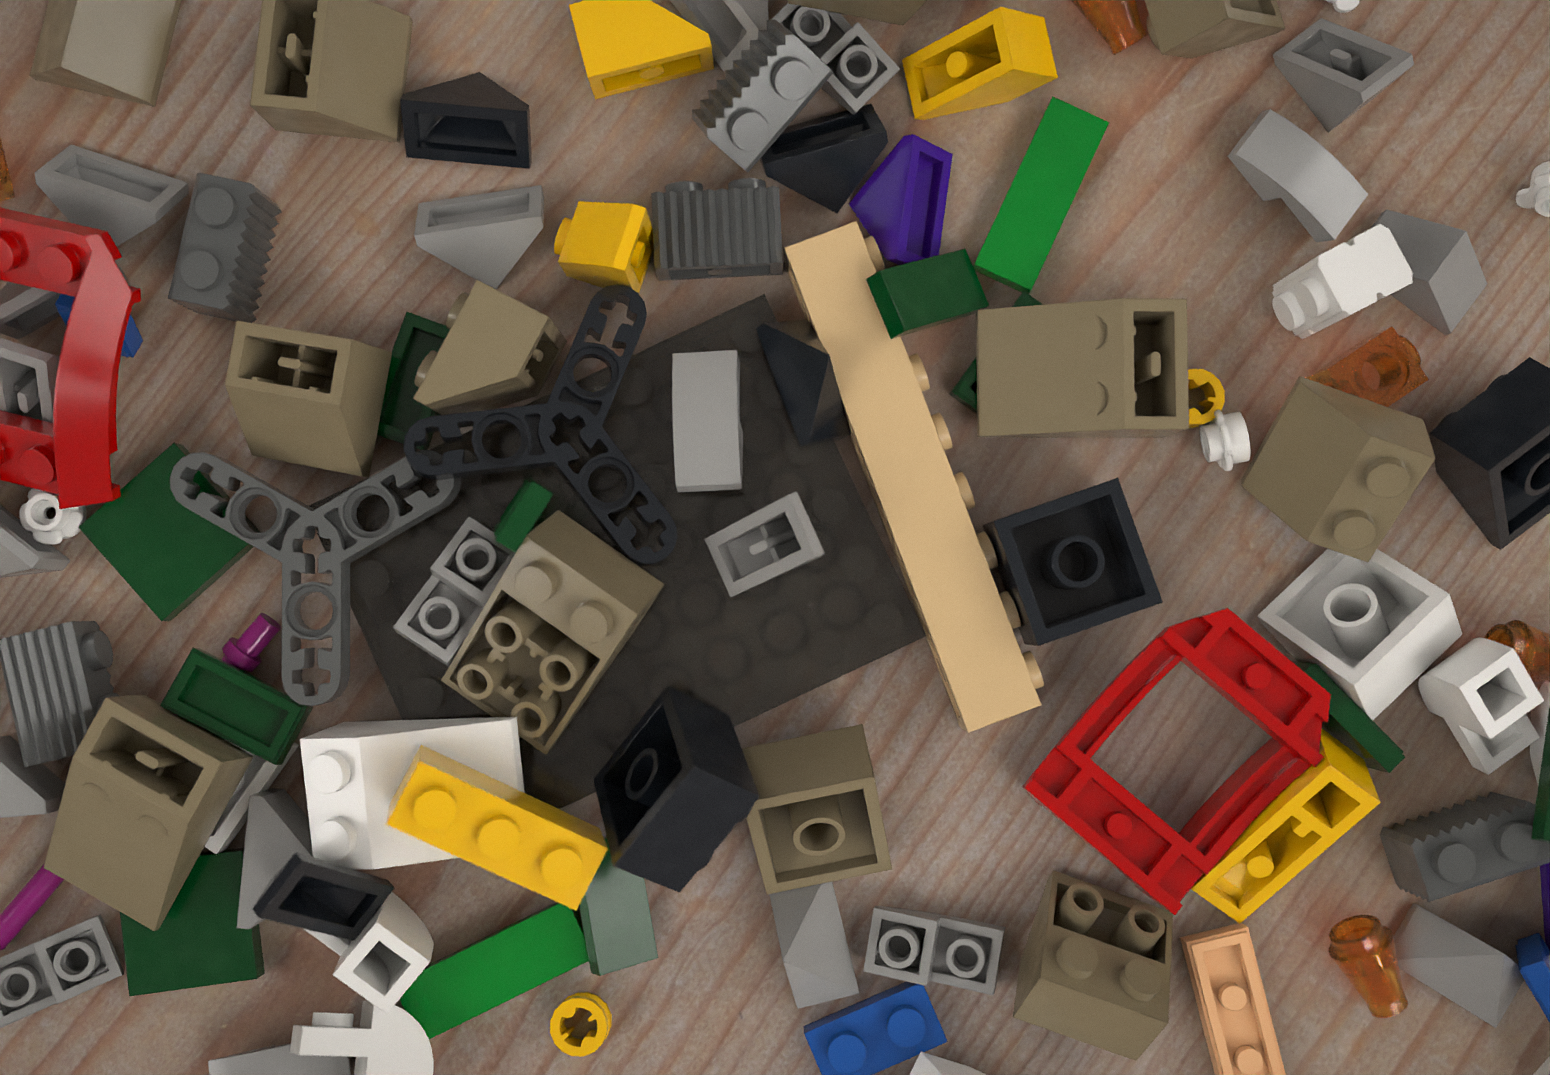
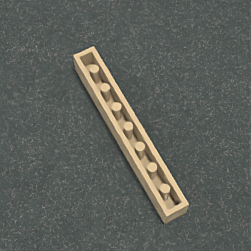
(913, 483)

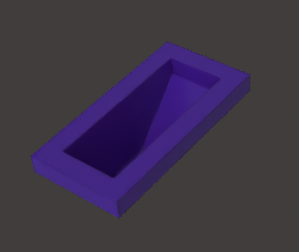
(906, 200)

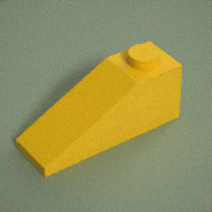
(1291, 831)

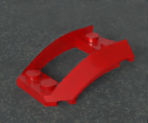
(76, 448)
(1126, 831)

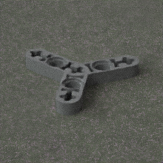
(284, 542)

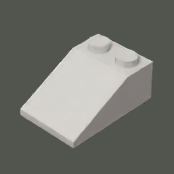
(359, 766)

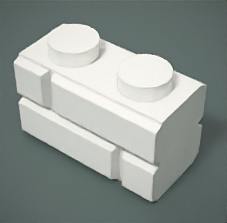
(1341, 282)

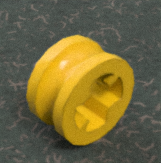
(1214, 396)
(594, 1038)

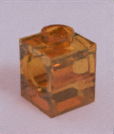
(1391, 356)

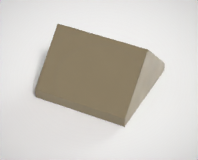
(106, 46)

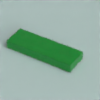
(1040, 195)
(496, 969)

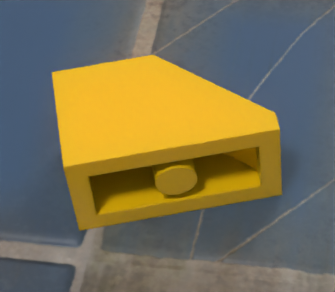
(636, 45)
(980, 64)
(606, 244)

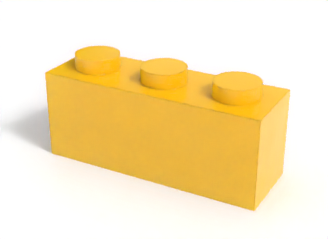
(497, 827)

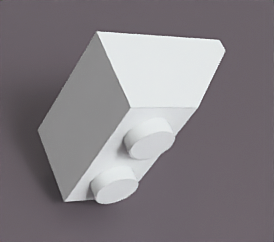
(1364, 624)

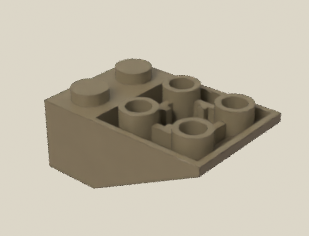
(1083, 369)
(551, 629)
(141, 805)

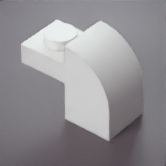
(1484, 701)
(384, 955)
(381, 1044)

